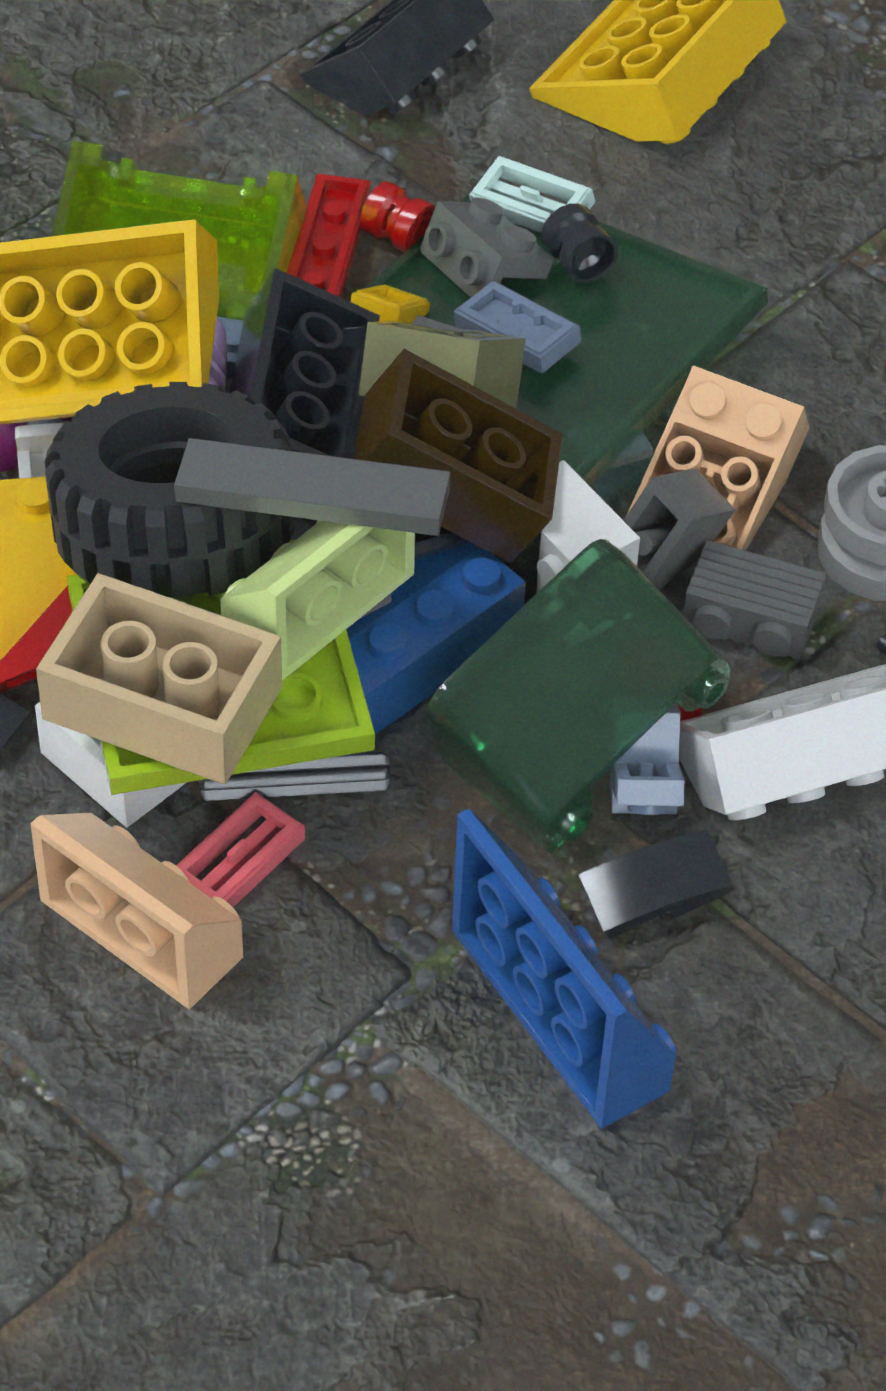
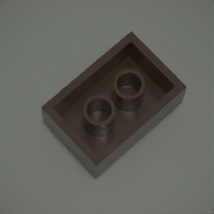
(496, 455)

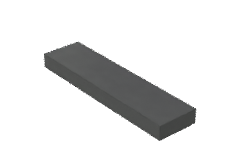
(313, 486)

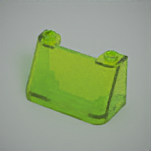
(250, 222)

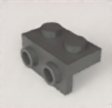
(480, 245)

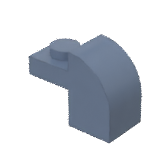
(649, 773)

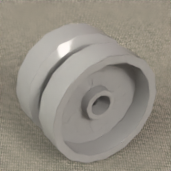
(855, 524)

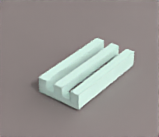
(524, 204)

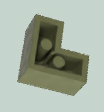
(475, 356)

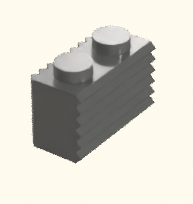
(754, 600)

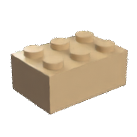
(160, 678)

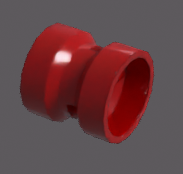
(395, 216)

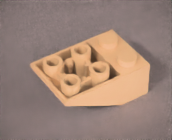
(737, 441)

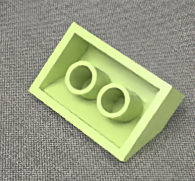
(320, 585)

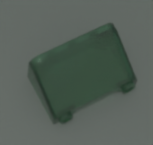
(570, 691)

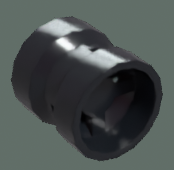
(579, 243)

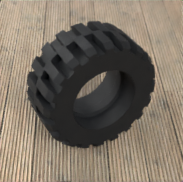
(116, 496)

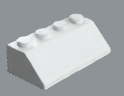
(788, 744)

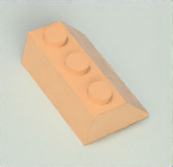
(135, 904)

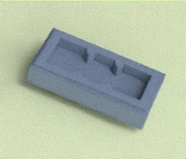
(509, 313)

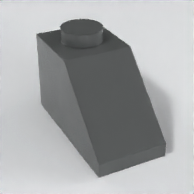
(675, 521)

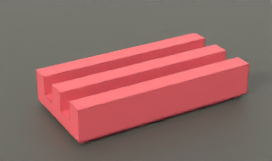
(261, 862)

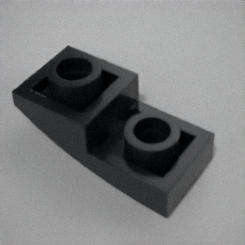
(656, 879)

